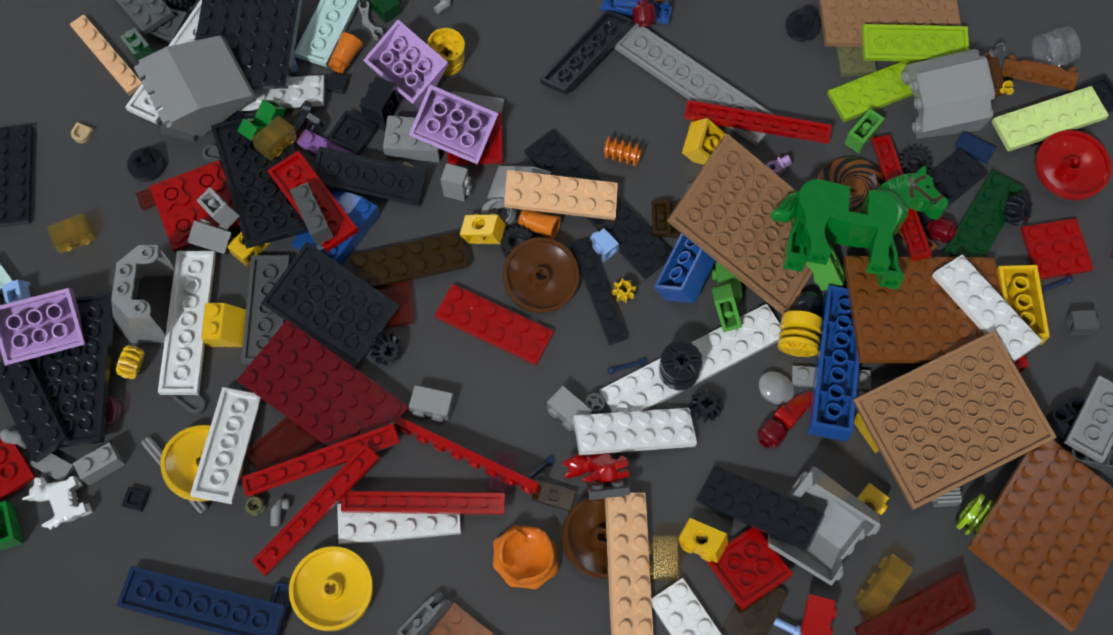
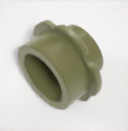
(249, 507)

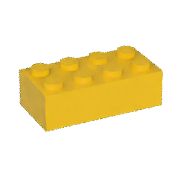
(1023, 293)

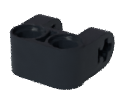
(1061, 427)

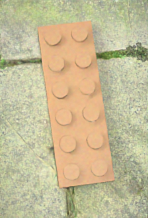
(560, 195)

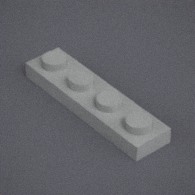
(804, 376)

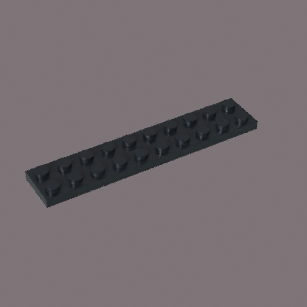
(635, 239)

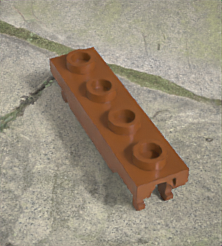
(1040, 73)

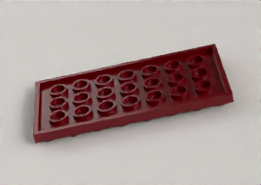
(318, 388)

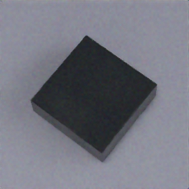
(337, 83)
(135, 499)

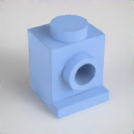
(605, 244)
(16, 291)

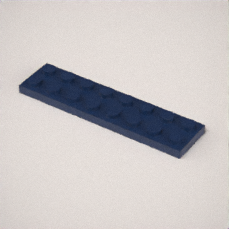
(199, 604)

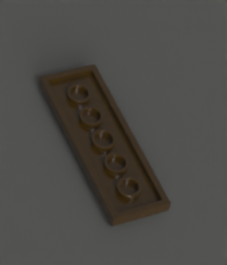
(411, 260)

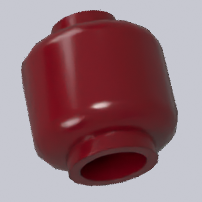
(644, 14)
(942, 229)
(771, 434)

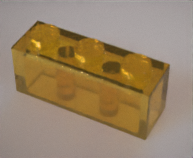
(883, 586)

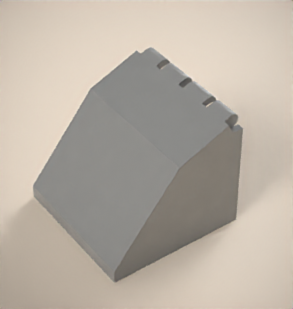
(195, 84)

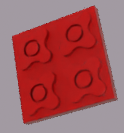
(178, 202)

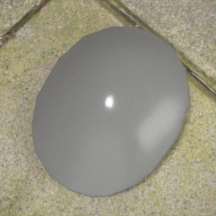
(495, 206)
(776, 388)

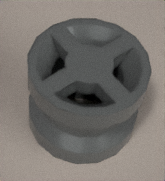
(596, 400)

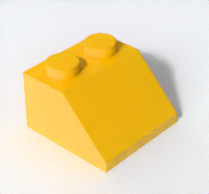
(701, 140)
(223, 325)

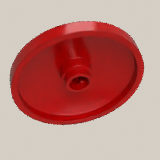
(1073, 165)

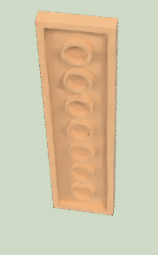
(628, 565)

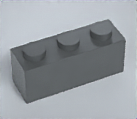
(311, 214)

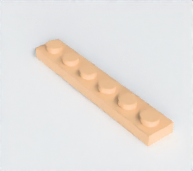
(106, 54)

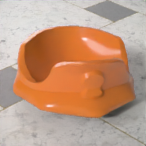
(525, 557)

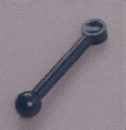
(1069, 279)
(642, 362)
(549, 461)

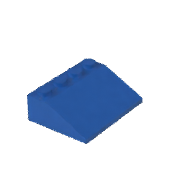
(362, 215)

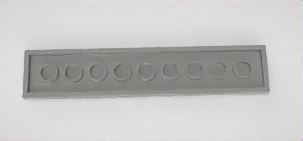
(685, 75)

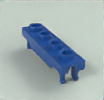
(624, 8)

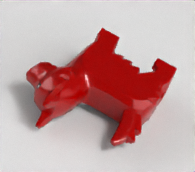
(601, 466)

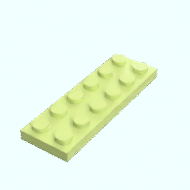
(1049, 117)

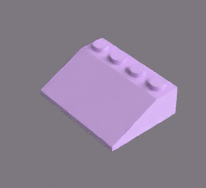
(407, 62)
(453, 124)
(40, 326)

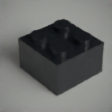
(380, 102)

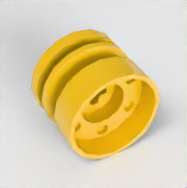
(450, 47)
(800, 333)

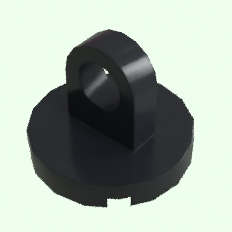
(802, 25)
(307, 120)
(146, 164)

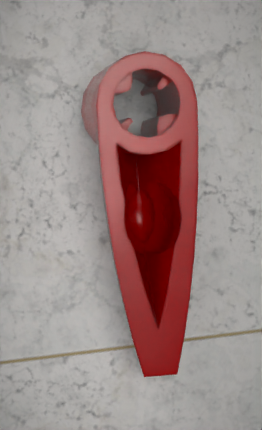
(793, 409)

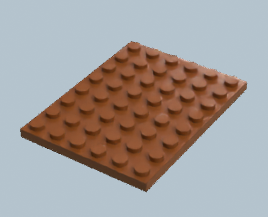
(917, 319)
(1050, 532)

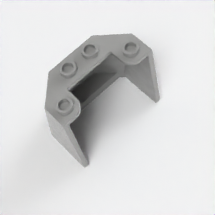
(950, 93)
(133, 315)
(843, 525)

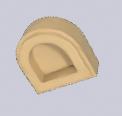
(81, 133)

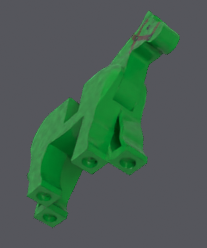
(823, 215)

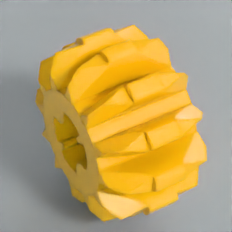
(130, 362)

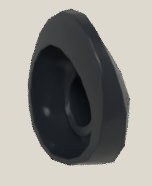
(808, 302)

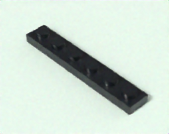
(599, 291)

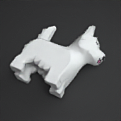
(62, 499)

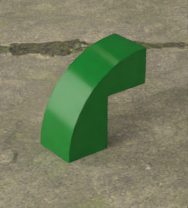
(265, 114)

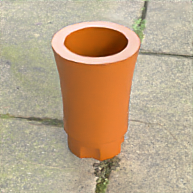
(344, 52)
(540, 223)

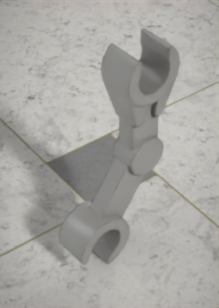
(366, 23)

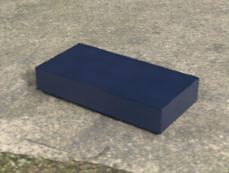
(975, 147)

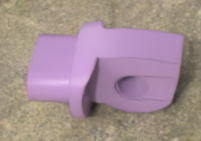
(779, 164)

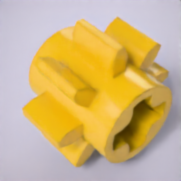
(623, 296)

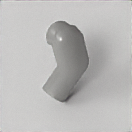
(443, 5)
(12, 437)
(277, 508)

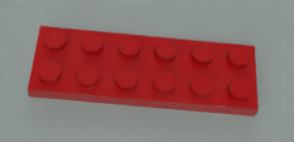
(295, 172)
(494, 324)

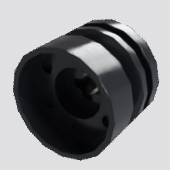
(680, 376)

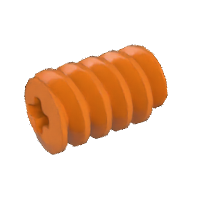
(623, 151)

